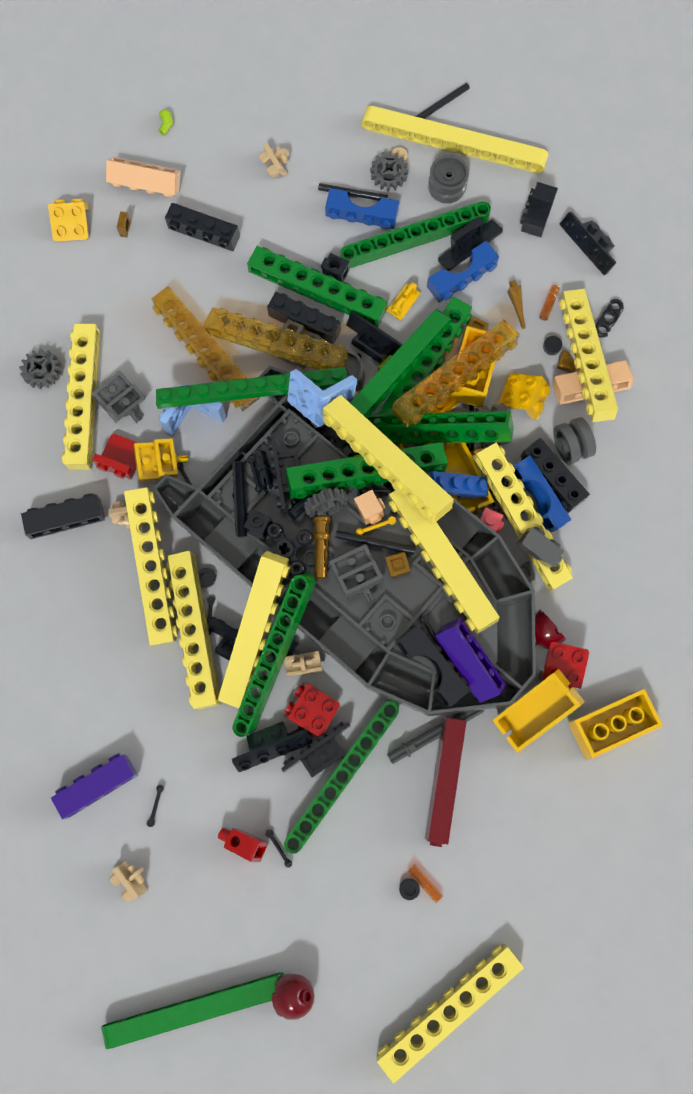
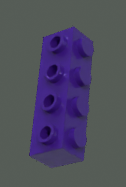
(470, 659)
(93, 786)

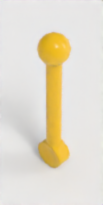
(391, 520)

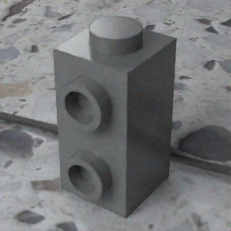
(541, 548)

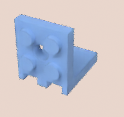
(311, 399)
(172, 417)

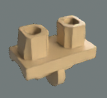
(269, 155)
(119, 514)
(303, 664)
(131, 880)

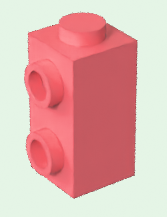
(492, 519)

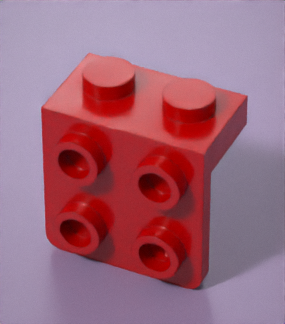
(117, 457)
(569, 660)
(311, 709)

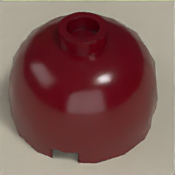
(546, 631)
(293, 996)

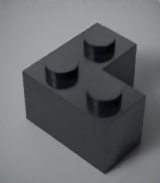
(539, 207)

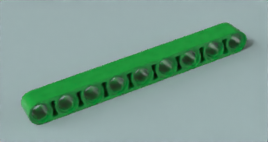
(410, 241)
(401, 363)
(279, 648)
(327, 803)
(189, 1011)

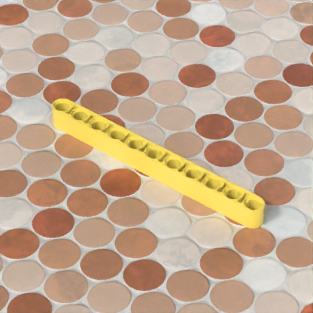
(454, 139)

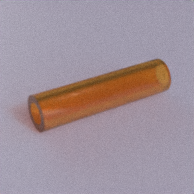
(550, 300)
(425, 883)

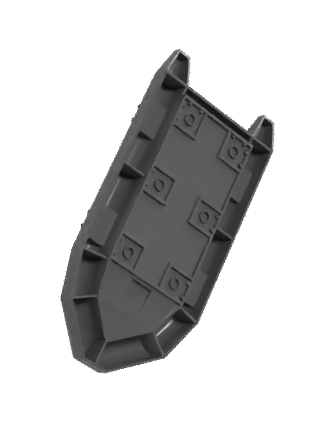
(350, 629)

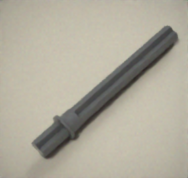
(426, 738)

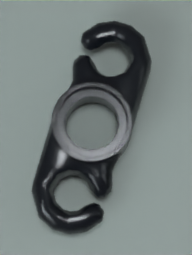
(613, 312)

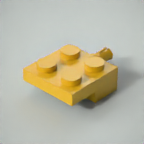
(157, 459)

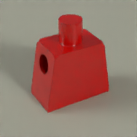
(249, 848)

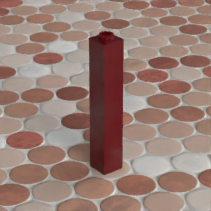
(445, 781)

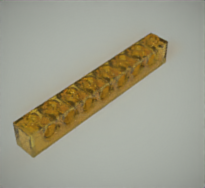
(168, 300)
(265, 342)
(493, 343)

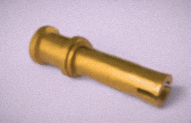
(321, 540)

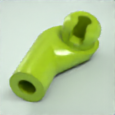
(167, 121)

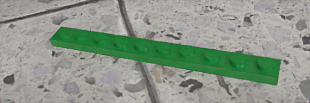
(242, 388)

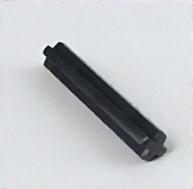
(239, 498)

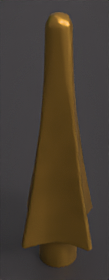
(516, 298)

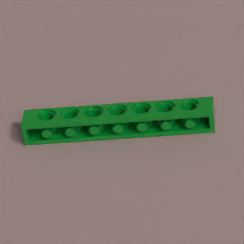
(306, 287)
(455, 310)
(448, 427)
(355, 466)

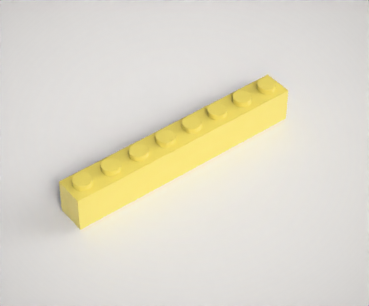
(387, 459)
(446, 564)
(253, 627)

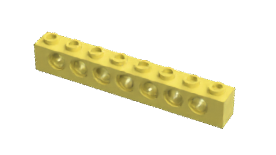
(588, 356)
(83, 458)
(503, 494)
(133, 500)
(188, 562)
(396, 1067)

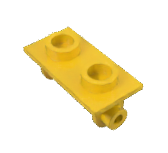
(404, 301)

